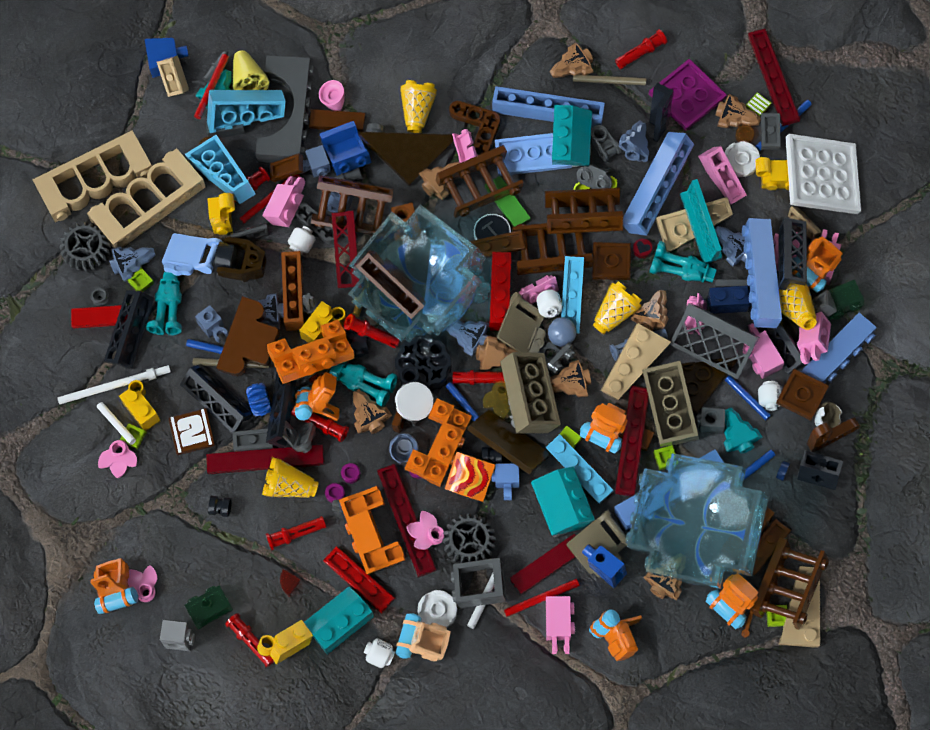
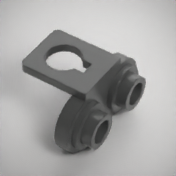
(595, 177)
(554, 365)
(302, 440)

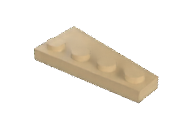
(676, 229)
(638, 354)
(809, 632)

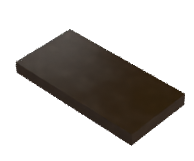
(505, 440)

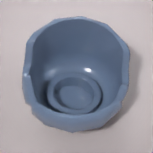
(562, 331)
(402, 447)

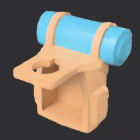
(422, 639)

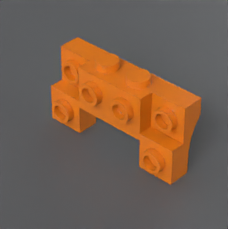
(313, 356)
(442, 453)
(365, 532)

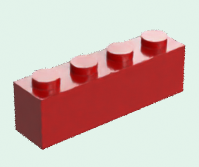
(500, 288)

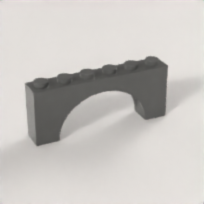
(295, 76)

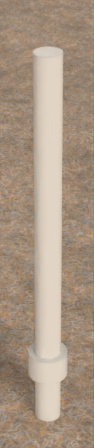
(149, 374)

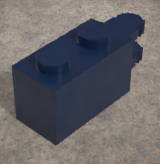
(728, 299)

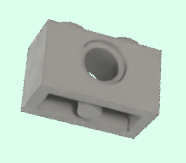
(176, 635)

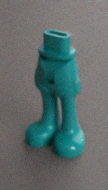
(691, 269)
(167, 294)
(355, 375)

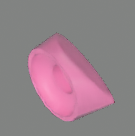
(332, 95)

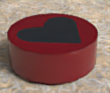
(642, 248)

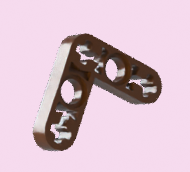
(482, 122)
(824, 435)

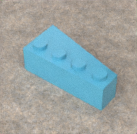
(240, 107)
(219, 167)

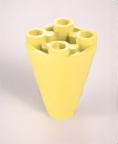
(247, 73)

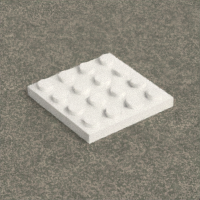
(823, 174)

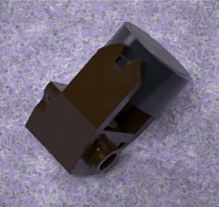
(253, 264)

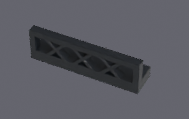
(660, 109)
(786, 264)
(131, 329)
(790, 339)
(216, 390)
(280, 412)

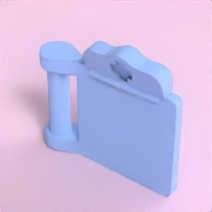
(186, 252)

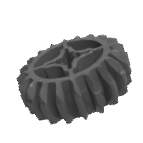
(75, 256)
(462, 535)

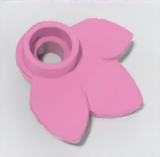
(117, 461)
(423, 531)
(143, 582)

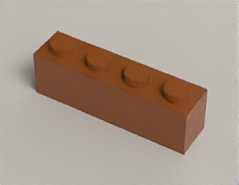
(292, 290)

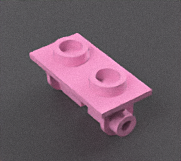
(462, 145)
(531, 292)
(691, 322)

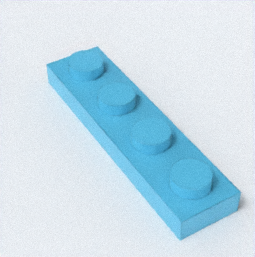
(573, 290)
(587, 475)

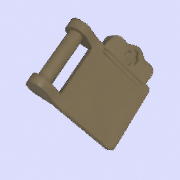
(519, 329)
(596, 536)

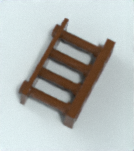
(479, 164)
(345, 189)
(583, 222)
(545, 263)
(776, 569)

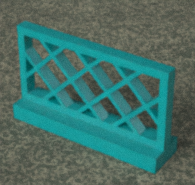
(701, 223)

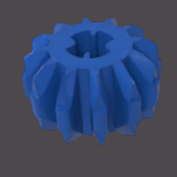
(258, 399)

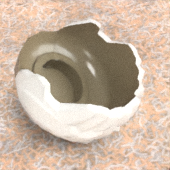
(828, 413)

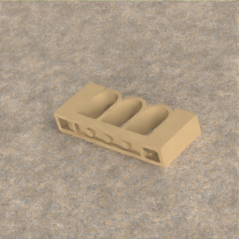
(173, 164)
(60, 207)

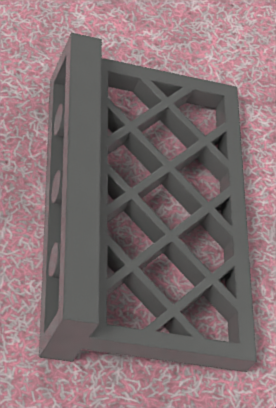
(717, 324)

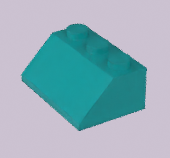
(571, 135)
(563, 501)
(339, 619)

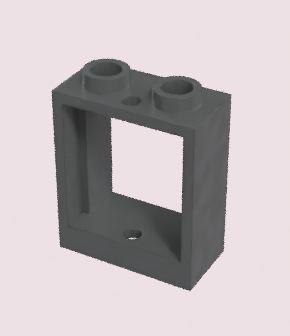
(479, 599)

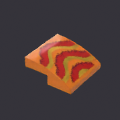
(469, 476)

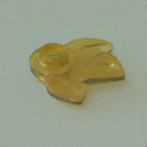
(496, 400)

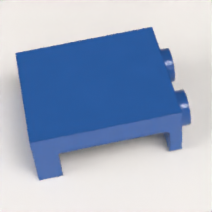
(344, 148)

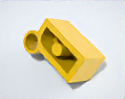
(772, 173)
(220, 213)
(322, 315)
(139, 406)
(286, 642)

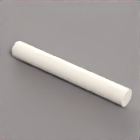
(116, 423)
(479, 609)

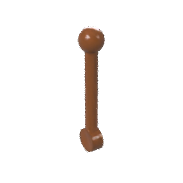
(745, 633)

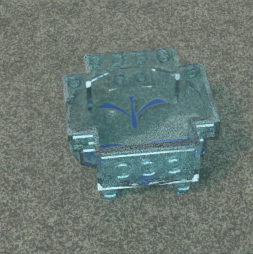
(435, 260)
(697, 521)

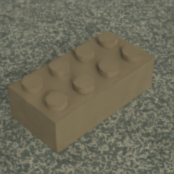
(530, 392)
(670, 404)

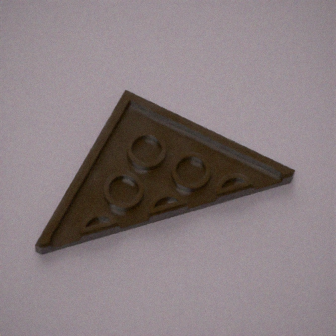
(407, 152)
(703, 381)

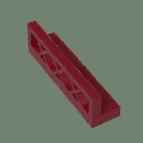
(352, 244)

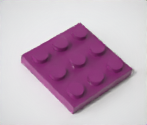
(693, 94)

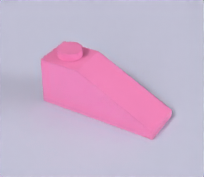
(722, 174)

